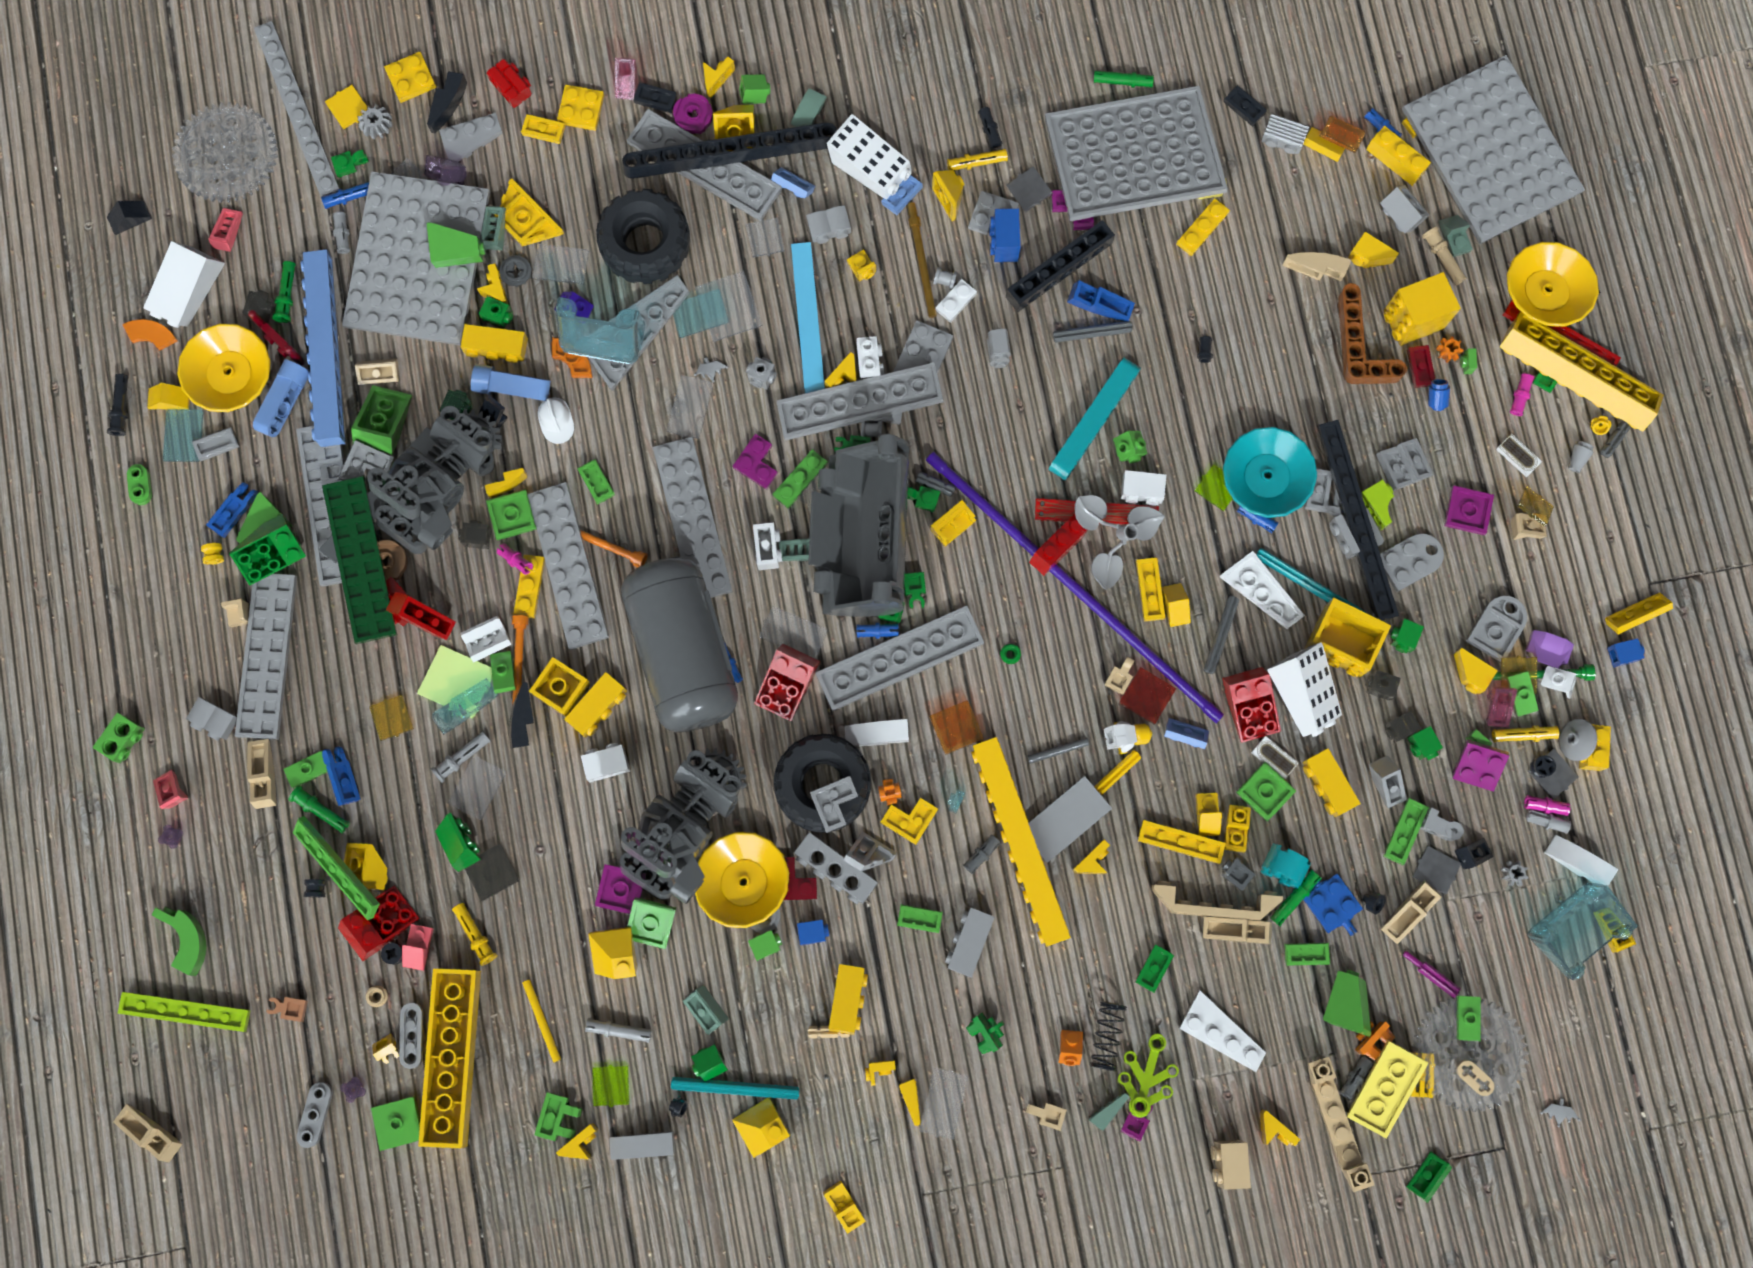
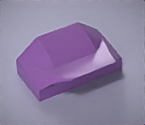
(1549, 648)

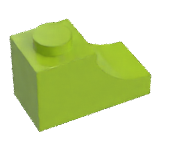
(1377, 501)

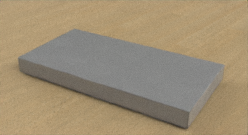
(1068, 818)

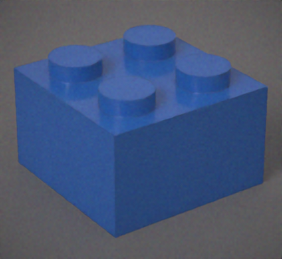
(1005, 235)

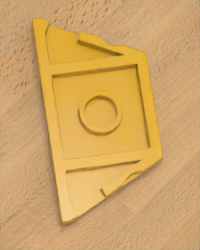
(525, 218)

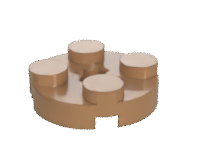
(396, 555)

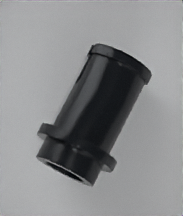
(1205, 349)

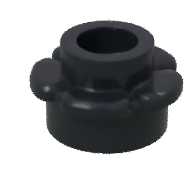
(678, 1107)

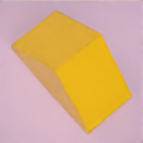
(167, 397)
(1176, 605)

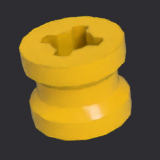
(212, 553)

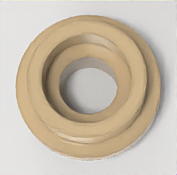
(370, 996)

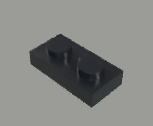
(655, 97)
(1245, 105)

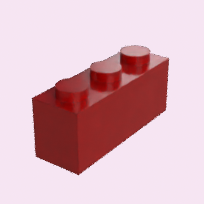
(1058, 546)
(420, 615)

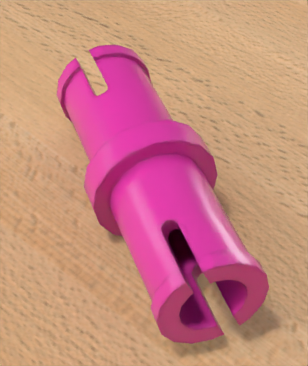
(1522, 394)
(514, 558)
(1547, 805)

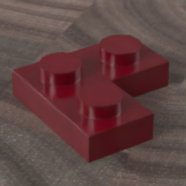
(799, 887)

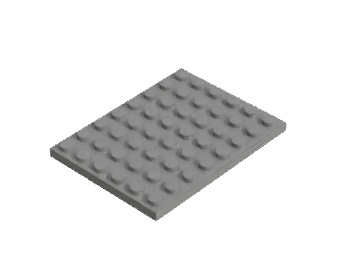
(1493, 149)
(1135, 153)
(392, 276)

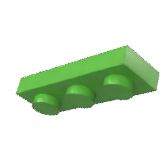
(799, 479)
(1405, 831)

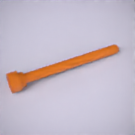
(637, 558)
(520, 623)

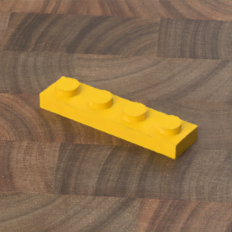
(1181, 842)

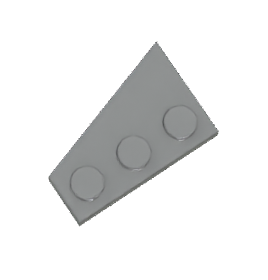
(468, 136)

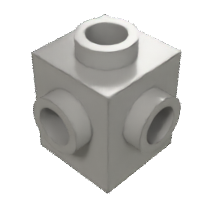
(764, 378)

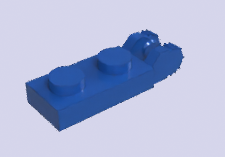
(231, 510)
(341, 776)

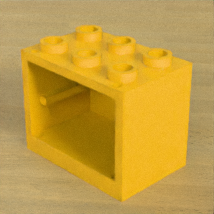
(1421, 309)
(1349, 637)

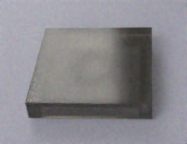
(492, 873)

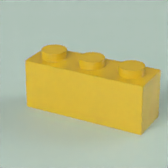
(1398, 155)
(494, 343)
(596, 705)
(1330, 783)
(847, 999)

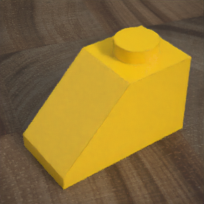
(1372, 252)
(1473, 671)

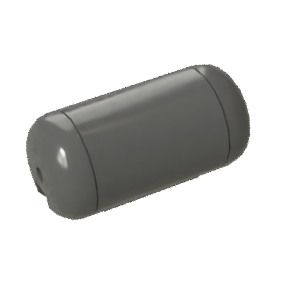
(679, 644)

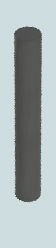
(1058, 750)

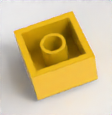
(559, 687)

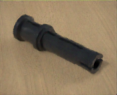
(118, 414)

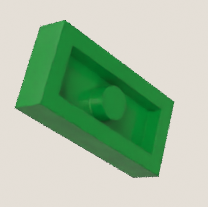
(1154, 968)

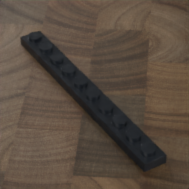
(1358, 520)

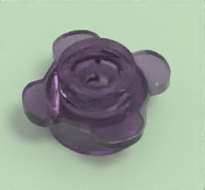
(176, 836)
(359, 1091)

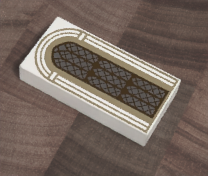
(1519, 455)
(1274, 757)

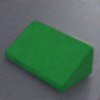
(1429, 1177)

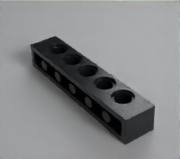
(1060, 266)

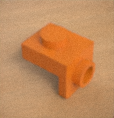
(1070, 1047)

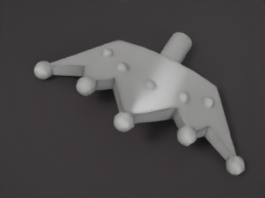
(710, 369)
(1560, 1112)

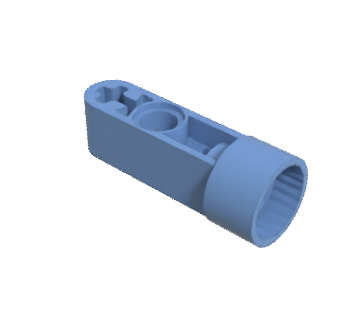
(487, 380)
(280, 398)

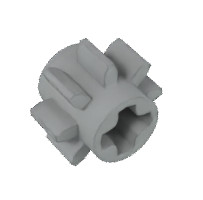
(1519, 870)

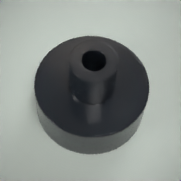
(1374, 902)

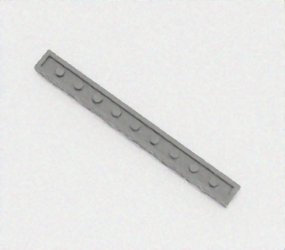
(297, 109)

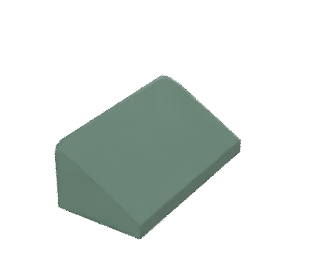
(705, 1009)

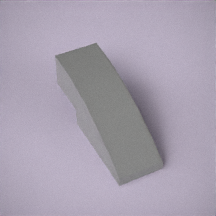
(642, 1145)

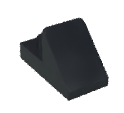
(495, 410)
(1474, 854)

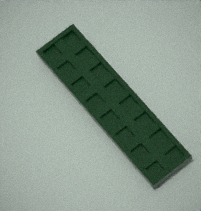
(359, 560)

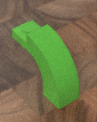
(192, 939)

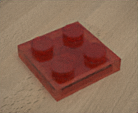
(1147, 695)

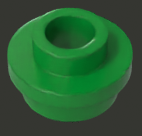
(1010, 647)

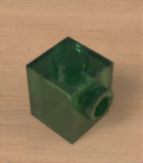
(457, 399)

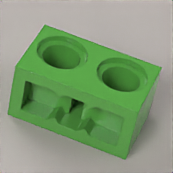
(115, 734)

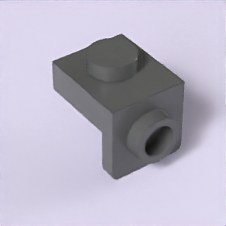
(1237, 873)

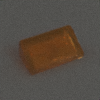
(1342, 134)

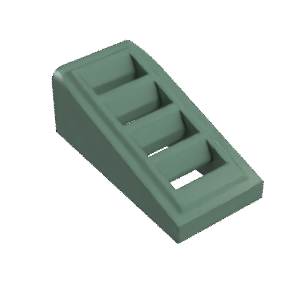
(499, 229)
(800, 542)
(1105, 1114)

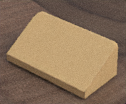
(377, 371)

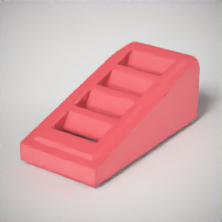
(225, 241)

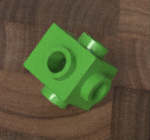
(1130, 446)

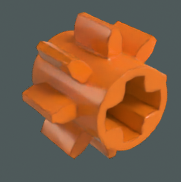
(1447, 346)
(889, 792)

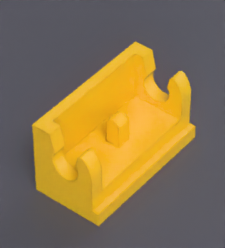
(953, 523)

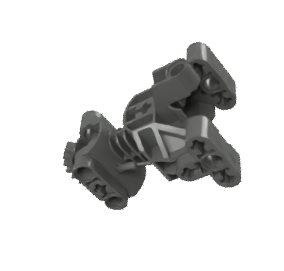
(428, 484)
(677, 827)

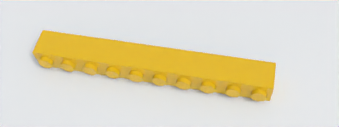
(1021, 842)

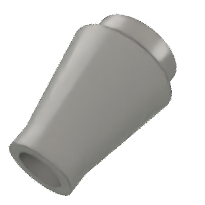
(1580, 456)

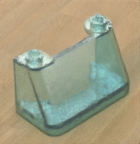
(600, 338)
(1581, 928)

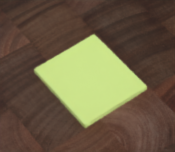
(451, 675)

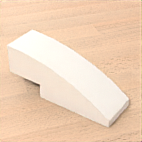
(877, 733)
(1580, 861)

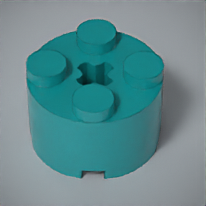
(1286, 866)

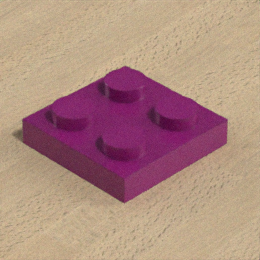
(1469, 510)
(1480, 765)
(617, 891)

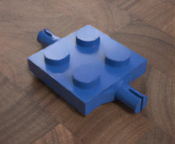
(1333, 904)

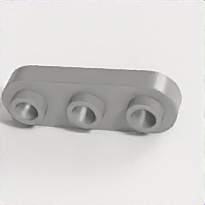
(407, 1045)
(320, 1106)

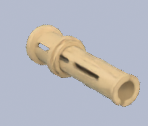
(1440, 248)

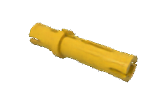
(1000, 155)
(1519, 734)

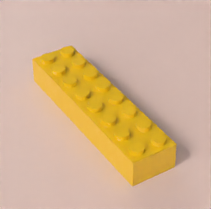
(1582, 372)
(449, 1058)

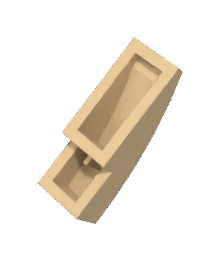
(1317, 264)
(261, 774)
(1411, 911)
(1237, 930)
(147, 1133)

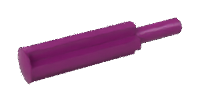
(1434, 975)

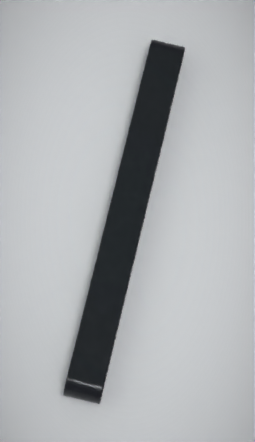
(722, 156)

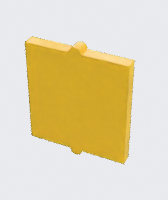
(346, 106)

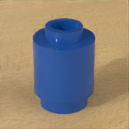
(1439, 394)

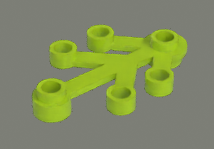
(1147, 1079)

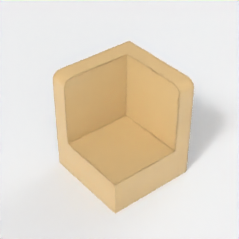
(236, 612)

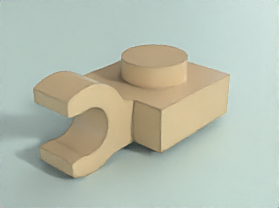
(1119, 678)
(1050, 1115)

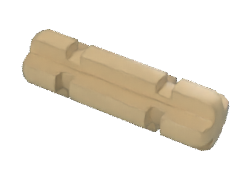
(824, 1032)

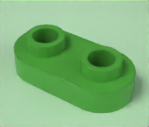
(139, 483)

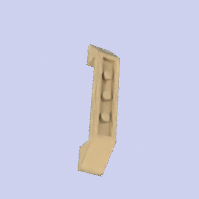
(1265, 904)
(1337, 1125)

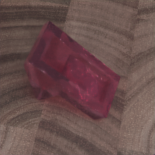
(625, 78)
(1501, 706)

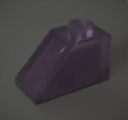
(444, 170)

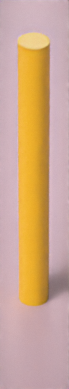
(541, 1021)

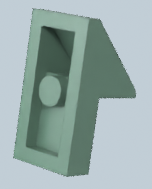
(1455, 234)

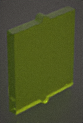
(1214, 489)
(610, 1086)

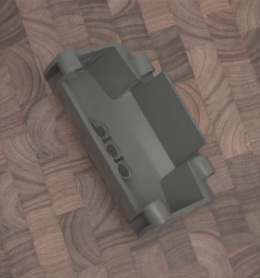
(861, 529)

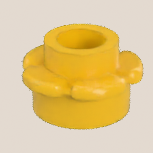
(1600, 429)

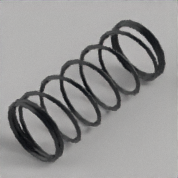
(1111, 1006)

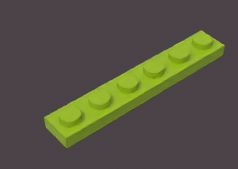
(184, 1011)

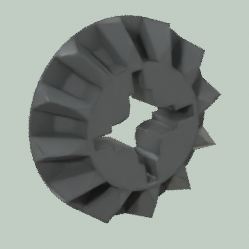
(508, 266)

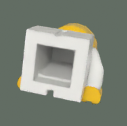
(1125, 736)

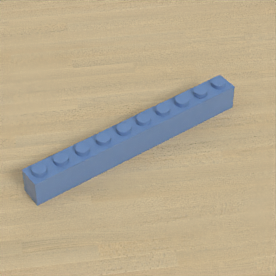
(323, 348)

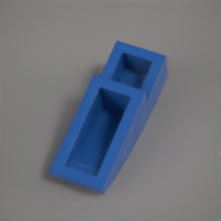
(1100, 301)

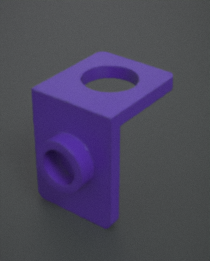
(583, 306)

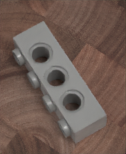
(811, 845)

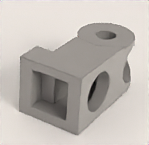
(1440, 827)

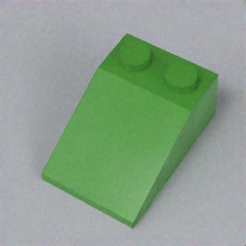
(381, 419)

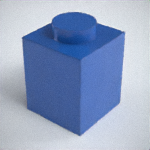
(1626, 652)
(812, 932)

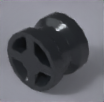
(1547, 764)
(314, 888)
(395, 951)

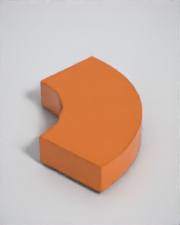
(149, 331)
(578, 365)

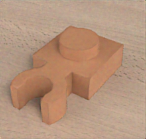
(290, 1009)

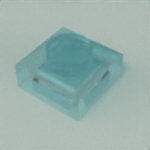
(955, 801)

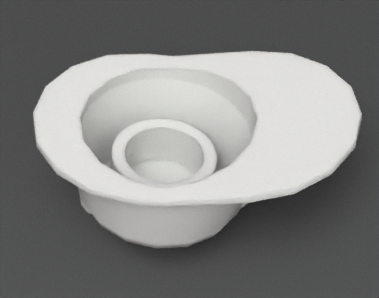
(556, 420)

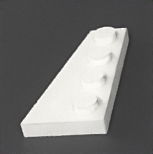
(1260, 587)
(1218, 1031)

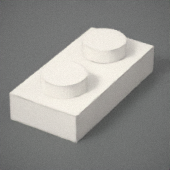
(956, 300)

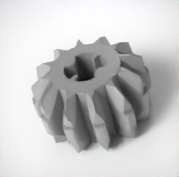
(375, 121)

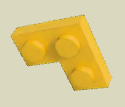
(910, 826)

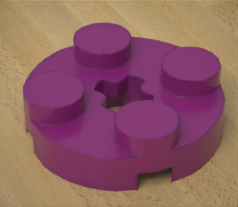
(688, 104)

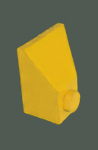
(734, 121)
(948, 190)
(366, 865)
(613, 953)
(761, 1127)

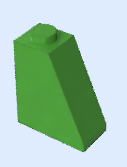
(453, 247)
(259, 513)
(1349, 1003)

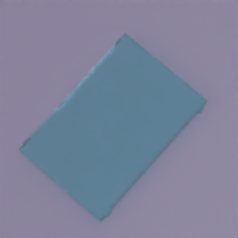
(700, 313)
(180, 431)

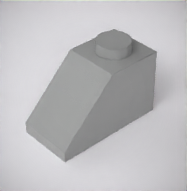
(1388, 781)

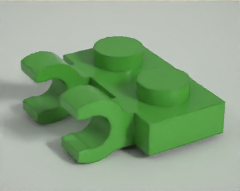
(552, 1116)

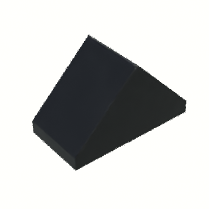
(127, 215)

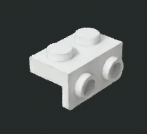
(868, 357)
(485, 638)

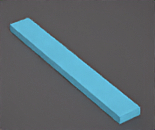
(807, 317)

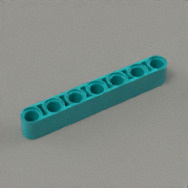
(1094, 418)

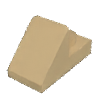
(1525, 526)

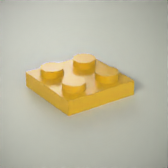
(410, 77)
(580, 107)

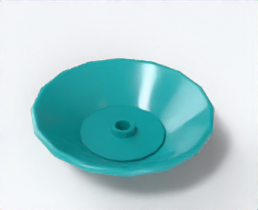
(1281, 456)

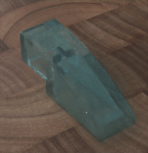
(464, 706)

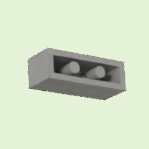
(969, 942)

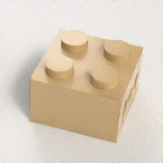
(1231, 1164)

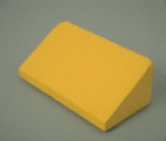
(1322, 145)

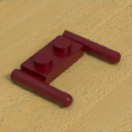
(272, 336)

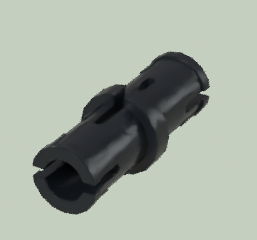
(990, 127)

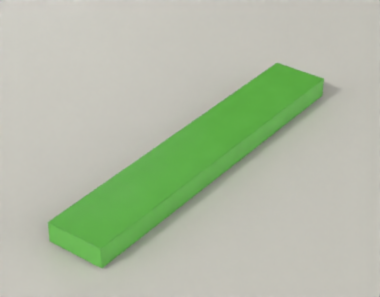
(336, 868)

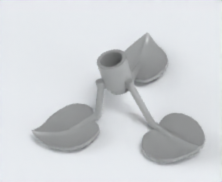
(1142, 526)

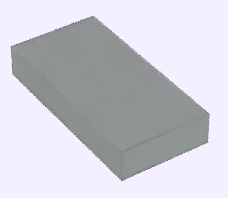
(215, 444)

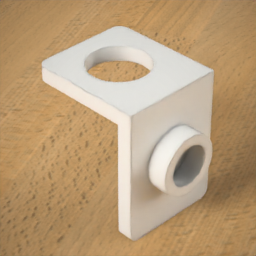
(1559, 680)

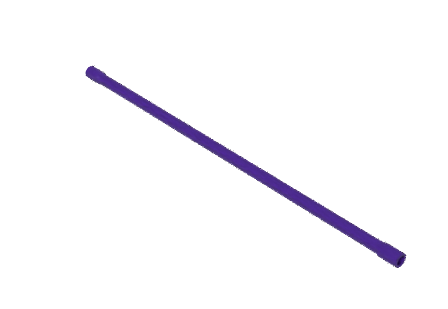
(1206, 706)

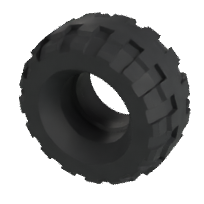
(638, 210)
(811, 752)

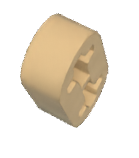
(1471, 1081)

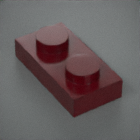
(1421, 366)

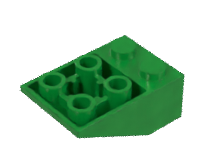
(267, 550)

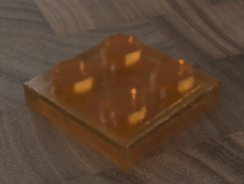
(956, 727)

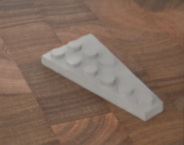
(655, 312)

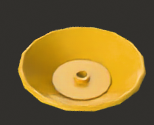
(1562, 272)
(211, 355)
(733, 860)

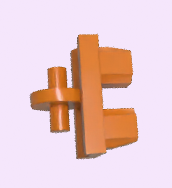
(1367, 1046)

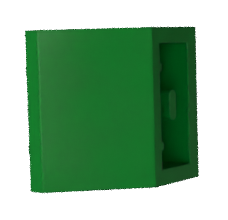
(457, 843)

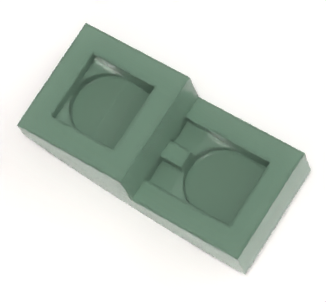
(808, 108)

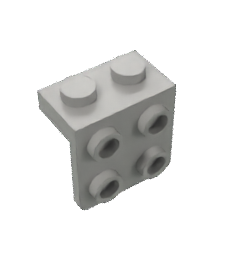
(1345, 538)

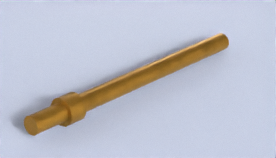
(914, 224)

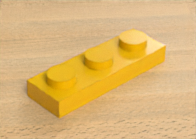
(1203, 227)
(529, 587)
(1150, 589)
(1639, 613)

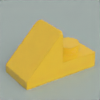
(716, 78)
(495, 288)
(845, 370)
(1208, 814)
(1089, 864)
(1271, 1126)
(574, 1147)

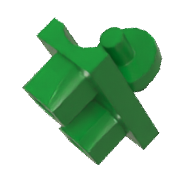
(990, 1031)

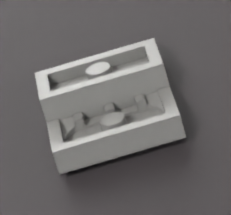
(1404, 464)

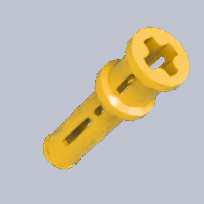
(478, 942)

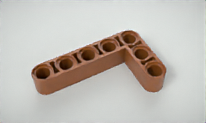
(1357, 344)

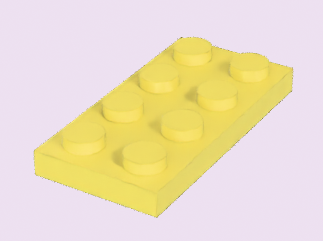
(1387, 1089)

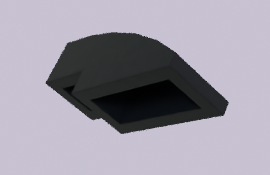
(446, 100)
(520, 716)

